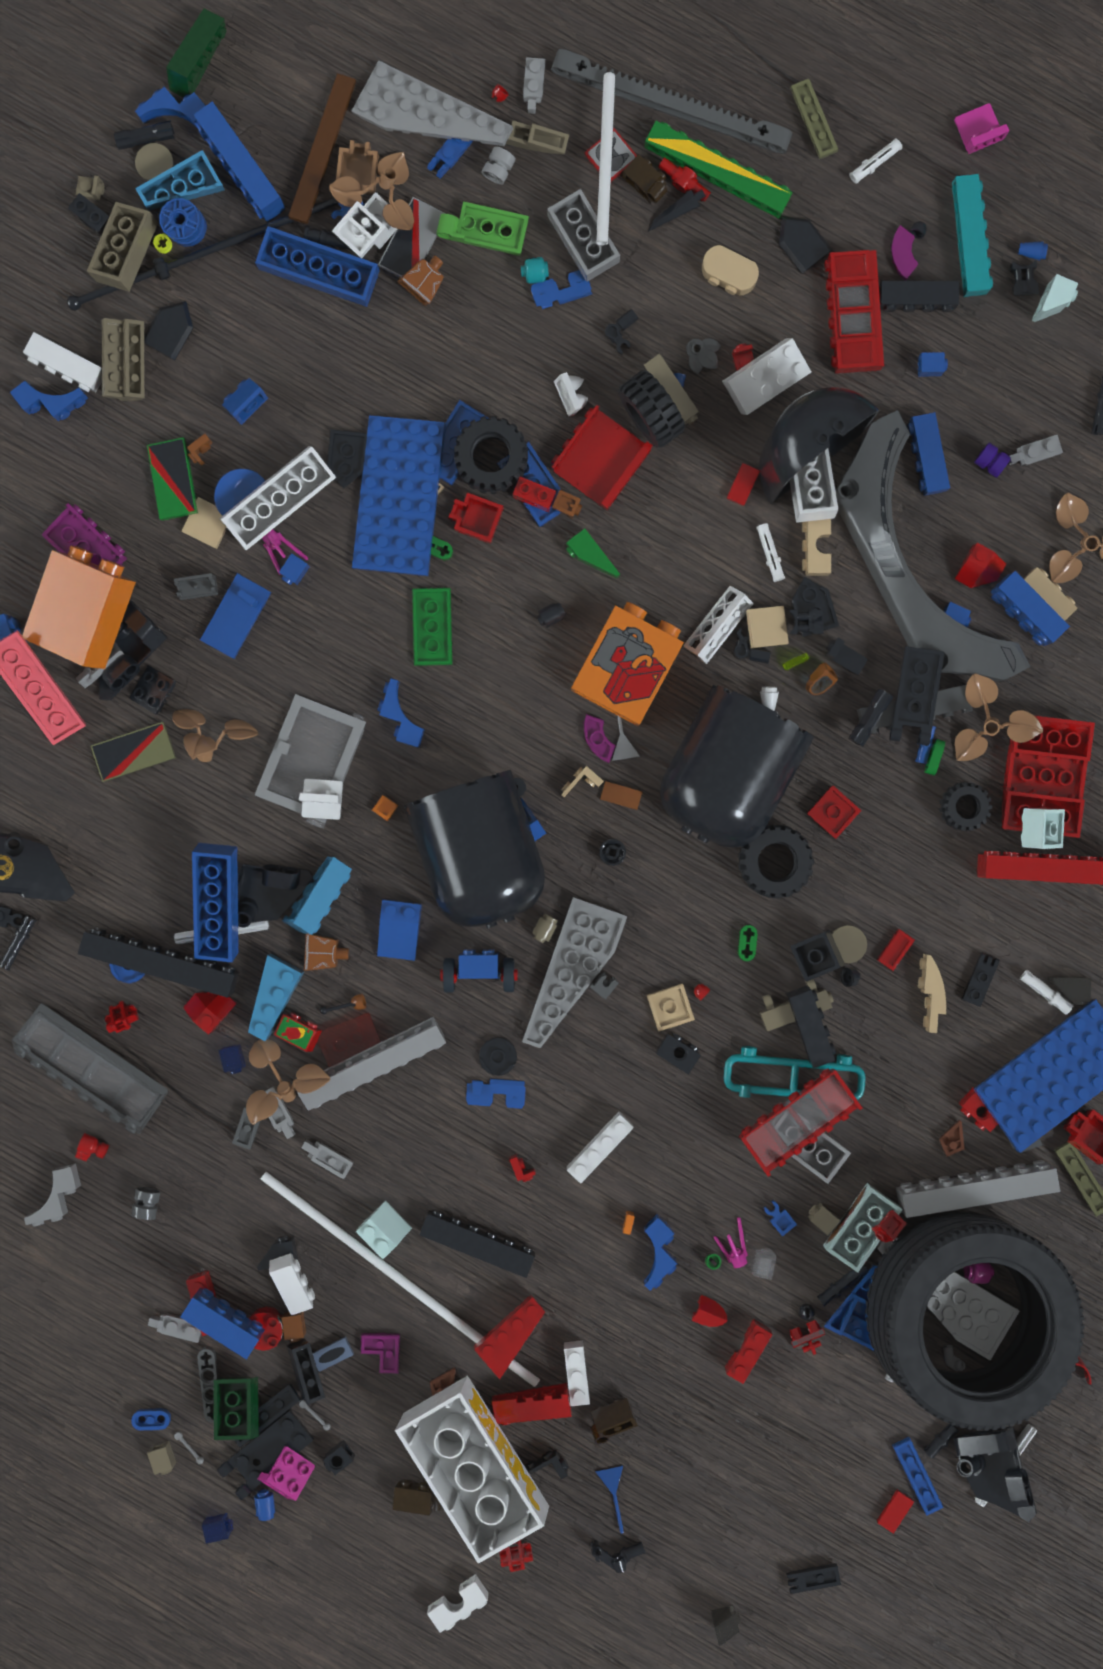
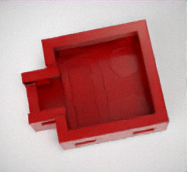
(476, 517)
(1087, 1134)

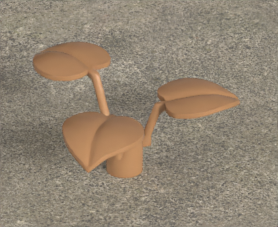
(392, 171)
(1062, 564)
(1022, 724)
(201, 746)
(263, 1105)

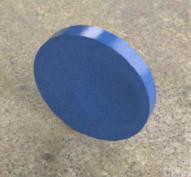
(234, 488)

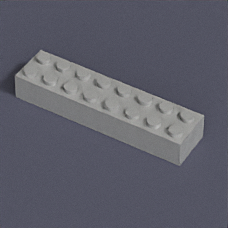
(977, 1188)

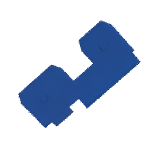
(550, 291)
(482, 1094)

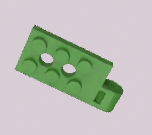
(469, 228)

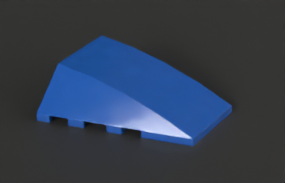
(851, 1316)

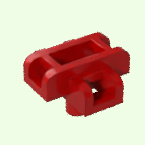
(121, 1020)
(518, 1556)

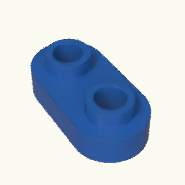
(152, 1419)

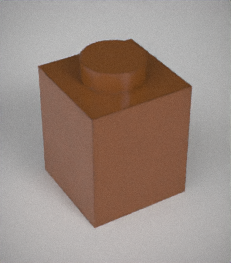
(293, 1326)

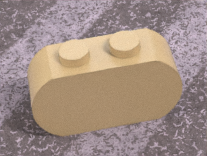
(729, 270)

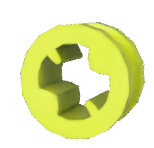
(156, 242)

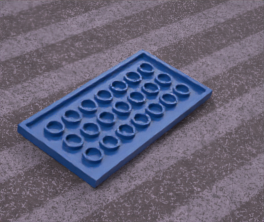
(398, 495)
(1048, 1078)

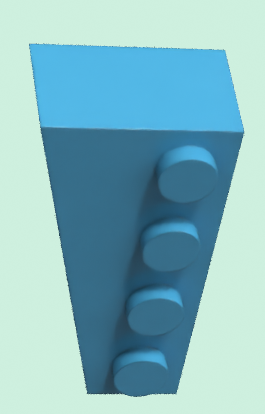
(185, 180)
(318, 896)
(274, 992)

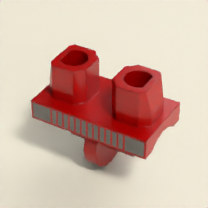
(815, 1332)

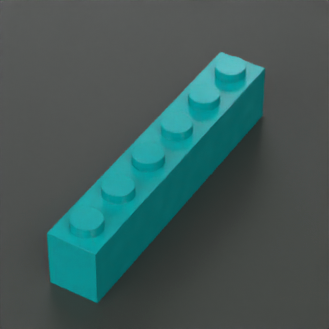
(971, 235)

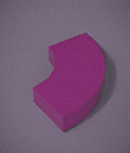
(902, 252)
(596, 738)

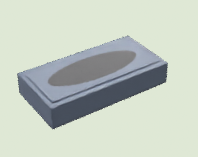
(332, 1354)

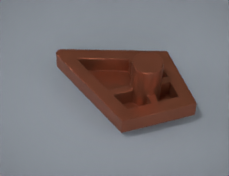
(952, 1139)
(442, 1381)

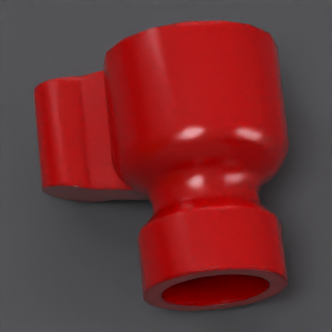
(90, 1145)

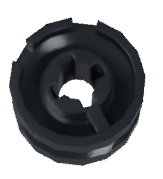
(620, 852)

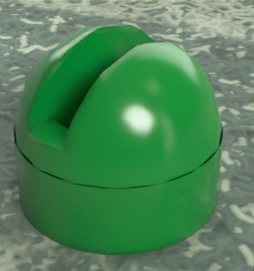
(715, 1258)

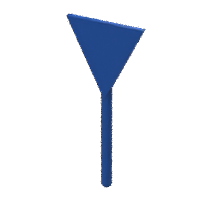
(611, 1479)

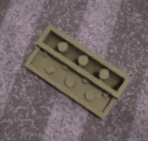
(123, 359)

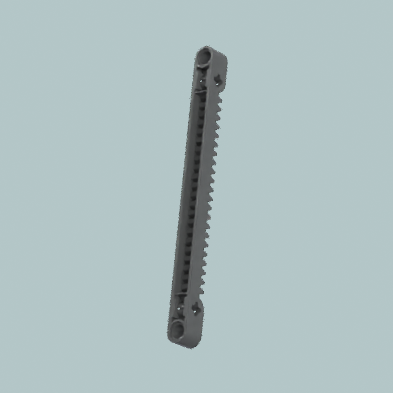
(774, 139)

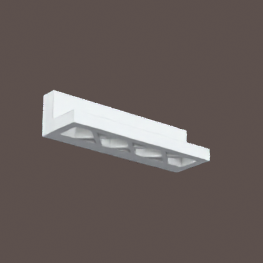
(721, 625)

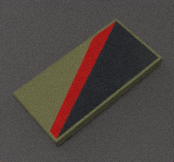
(133, 751)

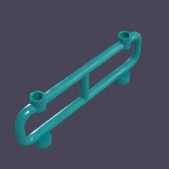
(748, 1054)

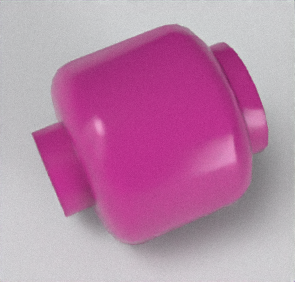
(979, 1273)

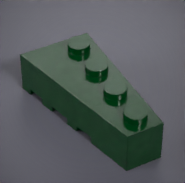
(195, 53)

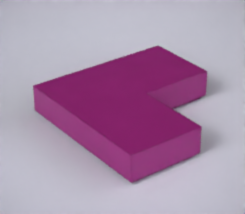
(387, 1346)

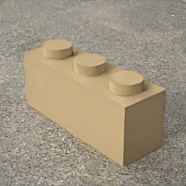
(1050, 592)

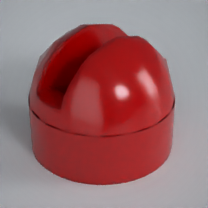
(500, 93)
(701, 991)

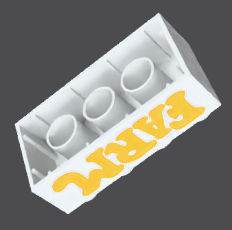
(472, 1469)

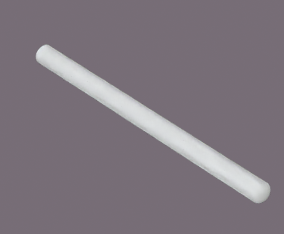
(605, 158)

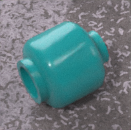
(535, 270)

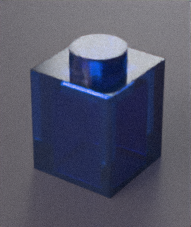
(232, 1059)
(217, 1528)

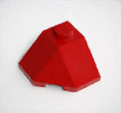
(980, 567)
(208, 1010)

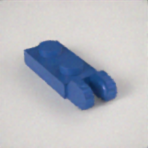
(448, 155)

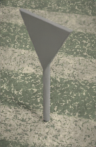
(624, 748)

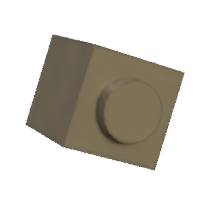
(823, 1218)
(161, 1458)

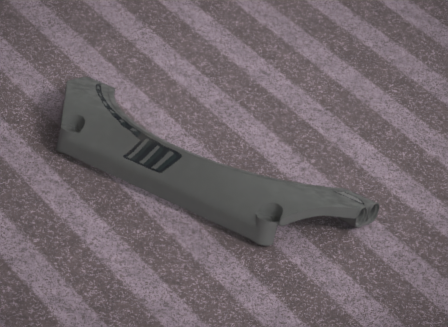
(869, 519)

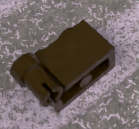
(415, 1498)

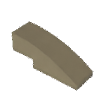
(537, 138)

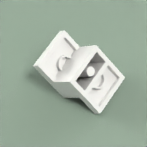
(365, 226)

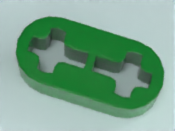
(441, 544)
(935, 757)
(752, 942)

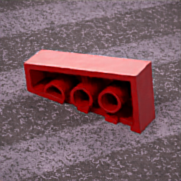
(506, 1338)
(532, 1404)

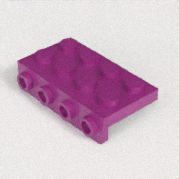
(76, 530)

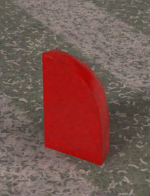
(709, 1313)

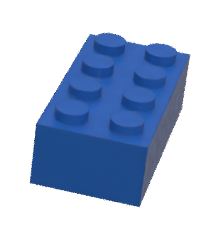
(1029, 609)
(223, 1322)

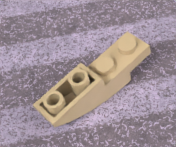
(932, 984)

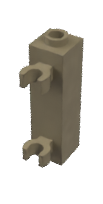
(662, 372)
(782, 1013)

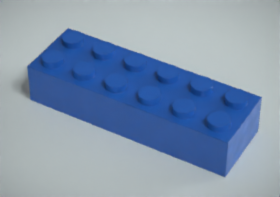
(238, 162)
(317, 266)
(215, 902)

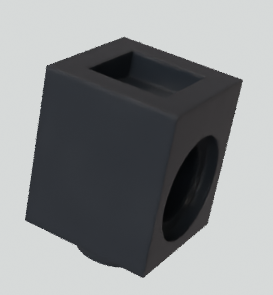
(344, 1452)

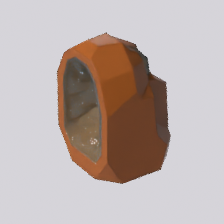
(821, 679)

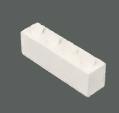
(63, 362)
(599, 1147)

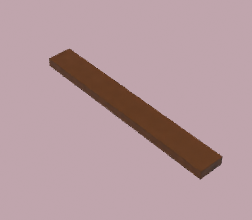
(322, 148)

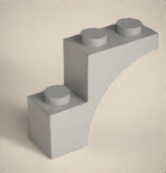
(64, 1180)

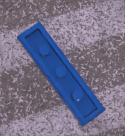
(917, 1476)

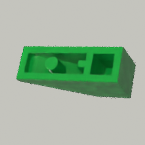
(587, 551)

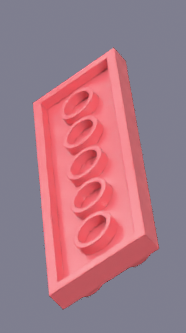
(37, 689)

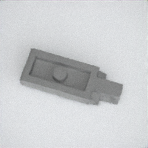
(533, 82)
(1037, 451)
(90, 674)
(281, 1118)
(328, 1158)
(175, 1327)

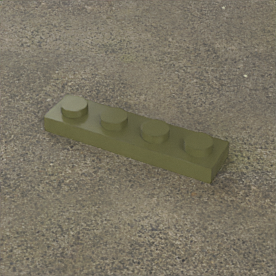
(814, 118)
(1081, 1177)

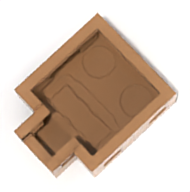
(358, 163)

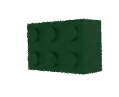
(236, 1408)

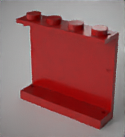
(600, 458)

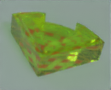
(795, 661)

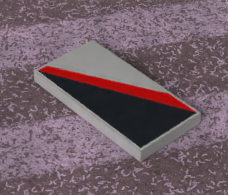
(411, 245)

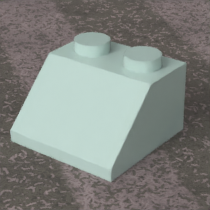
(1056, 297)
(1042, 828)
(383, 1229)

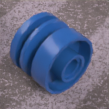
(183, 222)

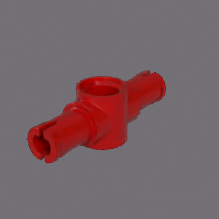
(683, 178)

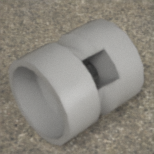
(497, 167)

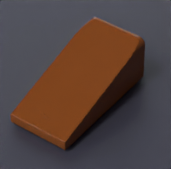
(621, 795)

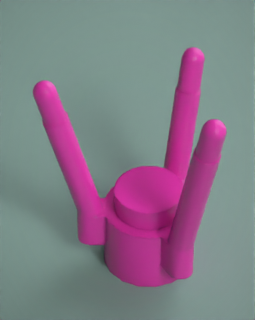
(272, 541)
(736, 1256)

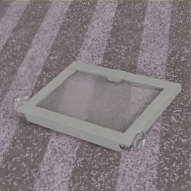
(311, 745)

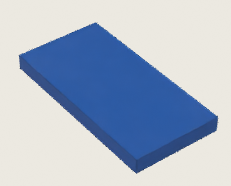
(455, 423)
(538, 473)
(235, 617)

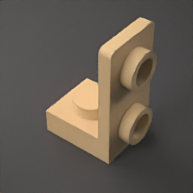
(592, 779)

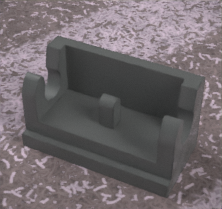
(196, 586)
(602, 985)

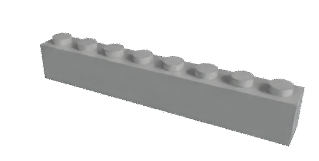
(377, 1061)

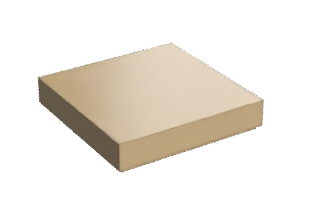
(205, 524)
(767, 627)
(670, 1007)

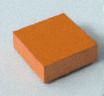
(385, 808)
(628, 1222)

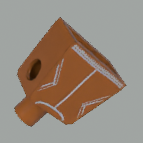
(423, 280)
(323, 952)

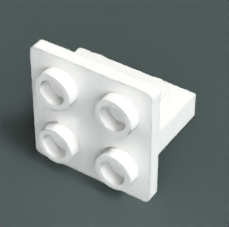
(321, 799)

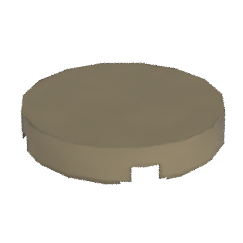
(153, 160)
(850, 943)

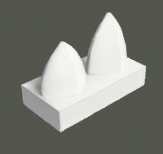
(566, 388)

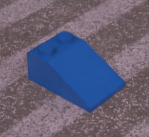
(399, 929)

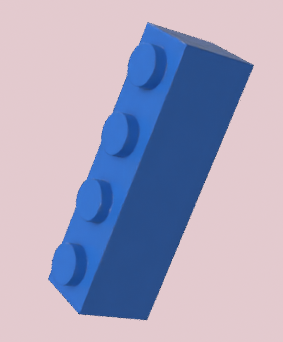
(929, 454)

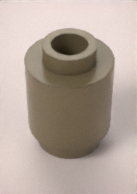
(544, 928)

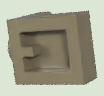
(90, 187)

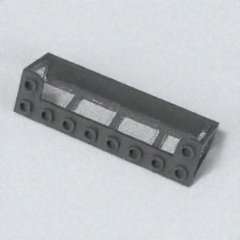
(89, 1069)

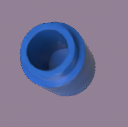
(264, 1505)

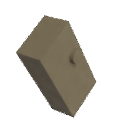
(122, 246)

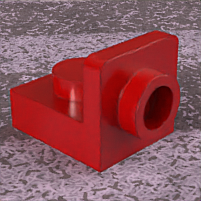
(742, 355)
(518, 1166)
(889, 1227)

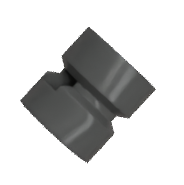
(145, 1203)

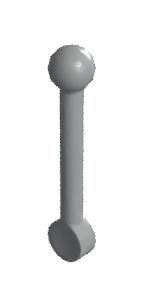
(326, 1426)
(179, 1436)

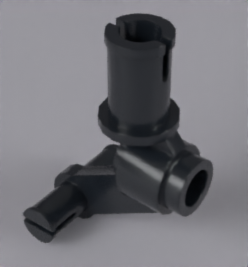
(618, 1560)

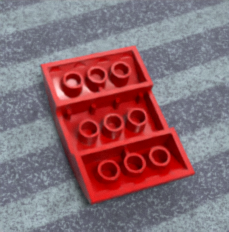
(1048, 773)

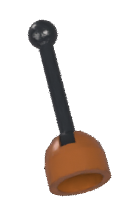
(358, 1002)

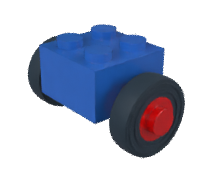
(478, 966)

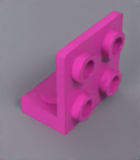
(980, 128)
(288, 1474)

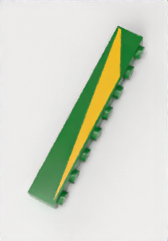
(718, 169)

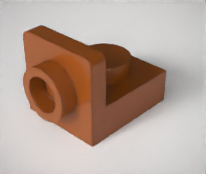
(201, 445)
(567, 504)

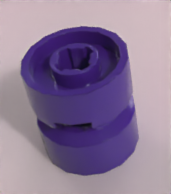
(992, 460)

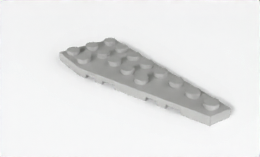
(409, 105)
(580, 954)

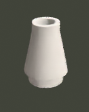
(769, 697)

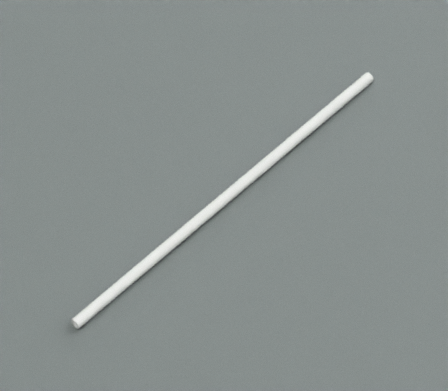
(388, 1270)

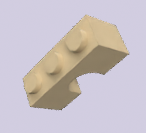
(815, 562)

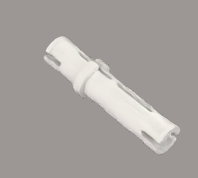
(859, 174)
(763, 531)
(1044, 990)

